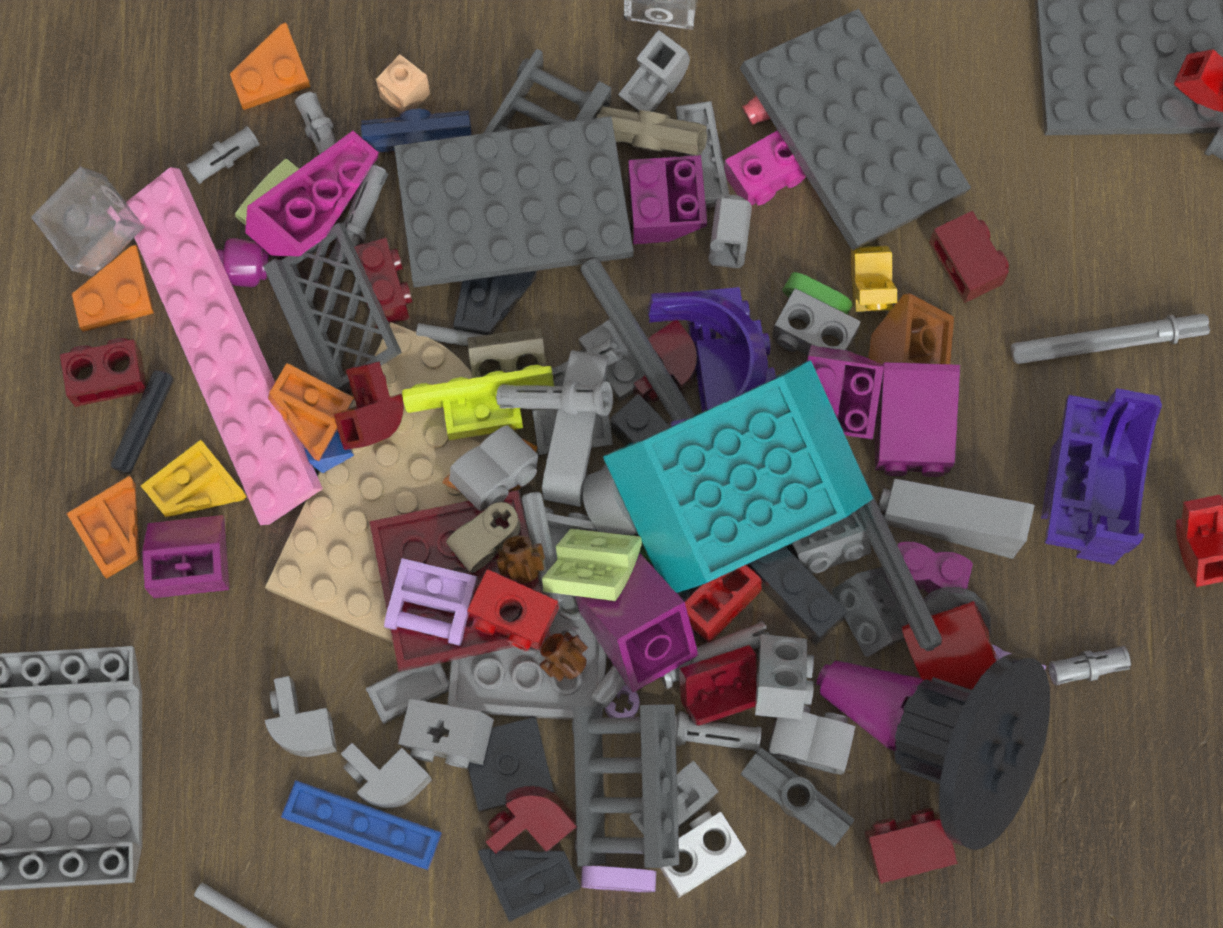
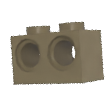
(506, 350)

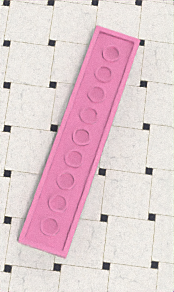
(221, 348)

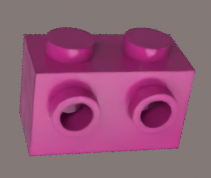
(763, 169)

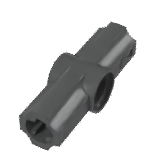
(818, 814)

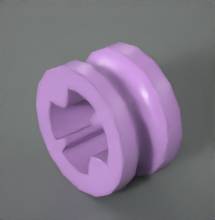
(633, 700)

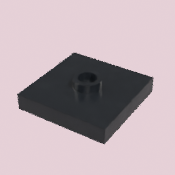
(511, 761)

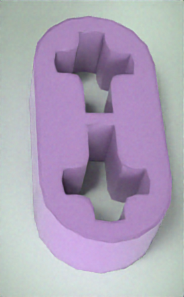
(618, 879)

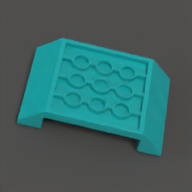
(739, 479)

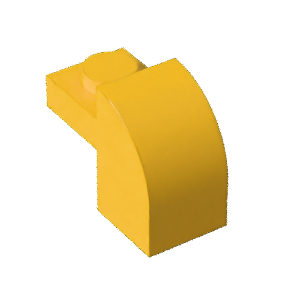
(872, 279)

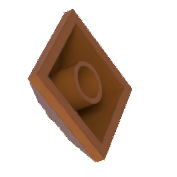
(913, 334)

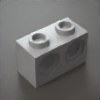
(820, 321)
(783, 676)

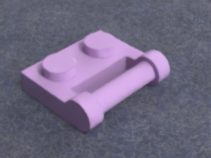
(434, 589)

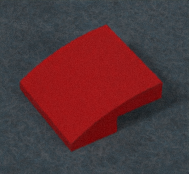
(963, 651)

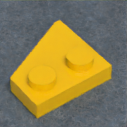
(192, 483)

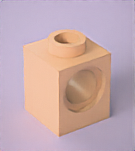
(403, 85)

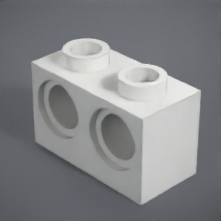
(704, 862)

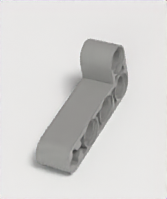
(573, 435)

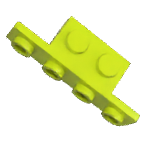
(472, 403)

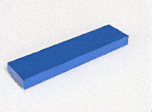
(361, 825)

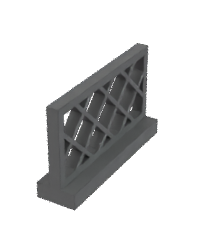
(304, 318)

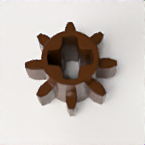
(520, 559)
(563, 656)

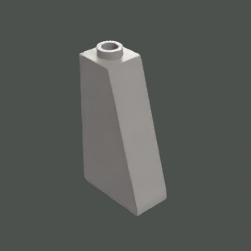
(958, 516)

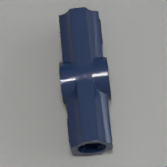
(414, 127)

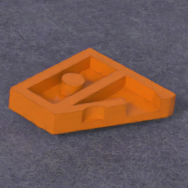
(270, 71)
(114, 293)
(308, 407)
(110, 527)

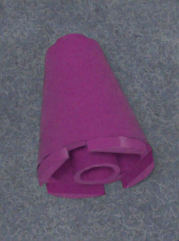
(868, 697)

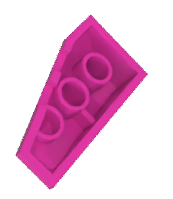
(310, 200)

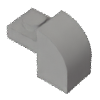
(659, 72)
(605, 504)
(299, 733)
(390, 786)
(693, 793)

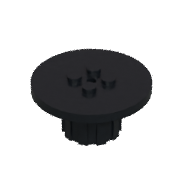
(978, 745)

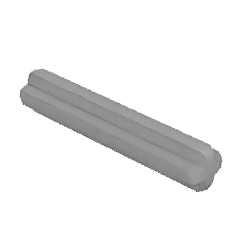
(539, 533)

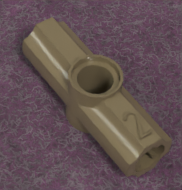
(656, 131)

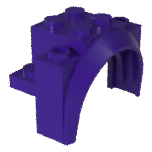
(725, 364)
(1100, 474)

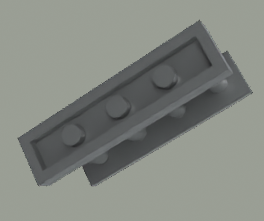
(531, 71)
(659, 785)

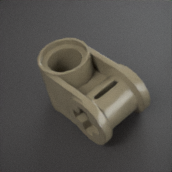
(480, 539)

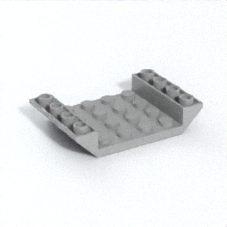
(70, 768)

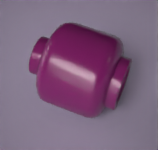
(243, 262)

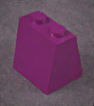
(917, 419)
(642, 630)

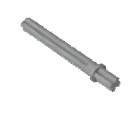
(1112, 338)

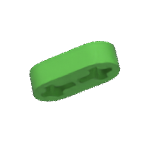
(818, 291)

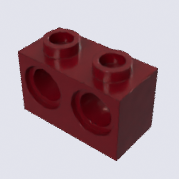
(103, 382)

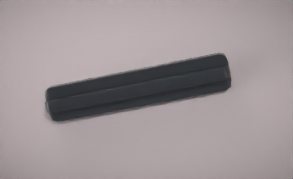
(142, 422)

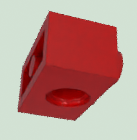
(499, 592)

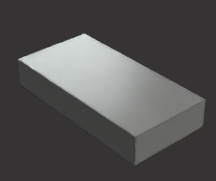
(393, 693)

